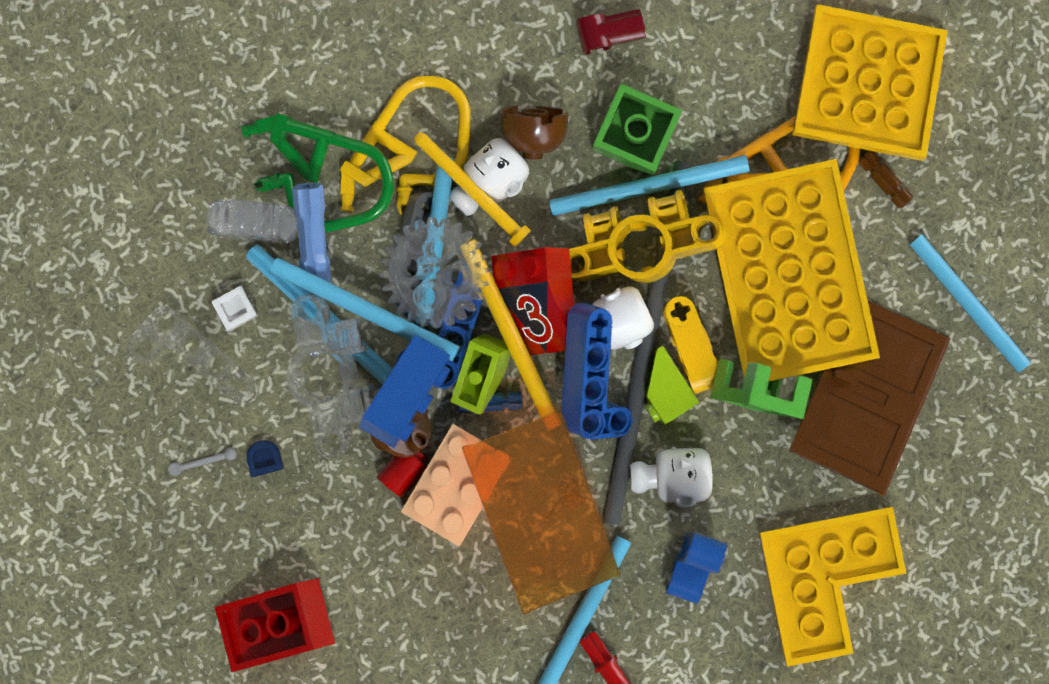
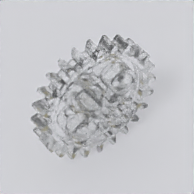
(449, 299)

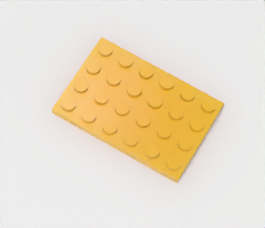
(792, 271)

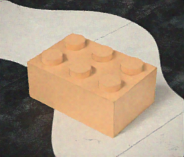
(446, 493)

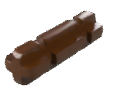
(885, 179)

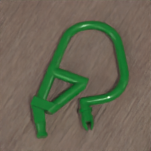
(280, 126)

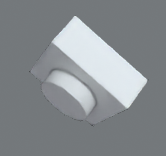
(234, 308)

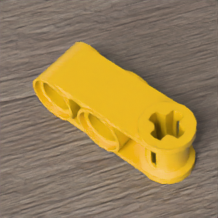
(692, 345)

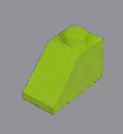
(481, 373)
(667, 390)

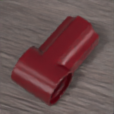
(605, 31)

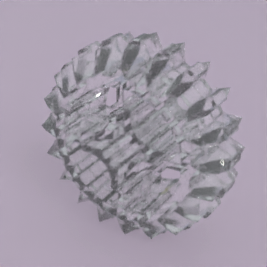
(252, 221)

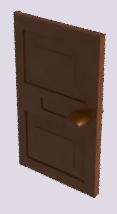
(869, 408)

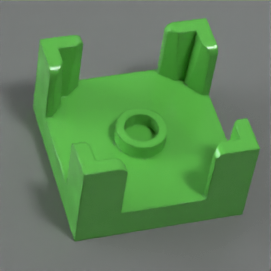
(759, 392)

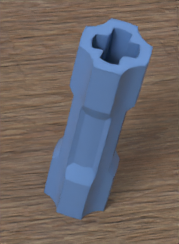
(309, 210)

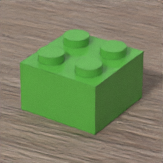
(636, 130)

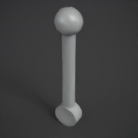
(176, 468)

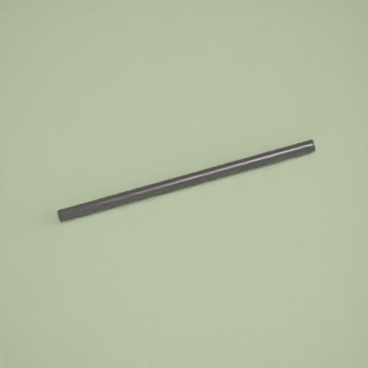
(638, 387)

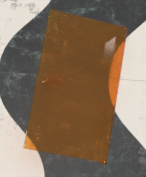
(541, 511)

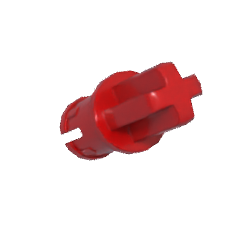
(602, 659)

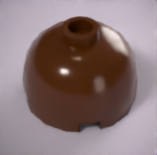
(534, 129)

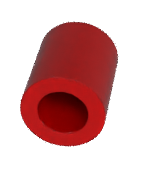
(402, 473)

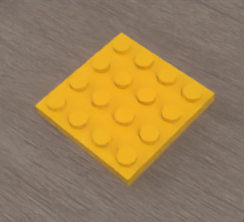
(870, 82)

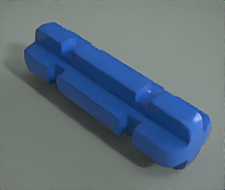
(512, 401)

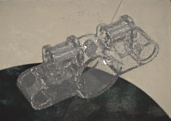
(340, 339)

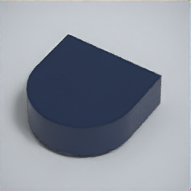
(264, 458)

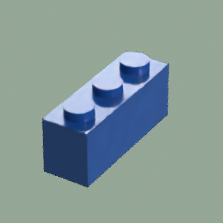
(406, 392)

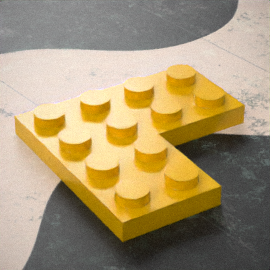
(810, 565)

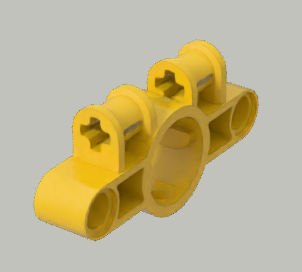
(668, 214)

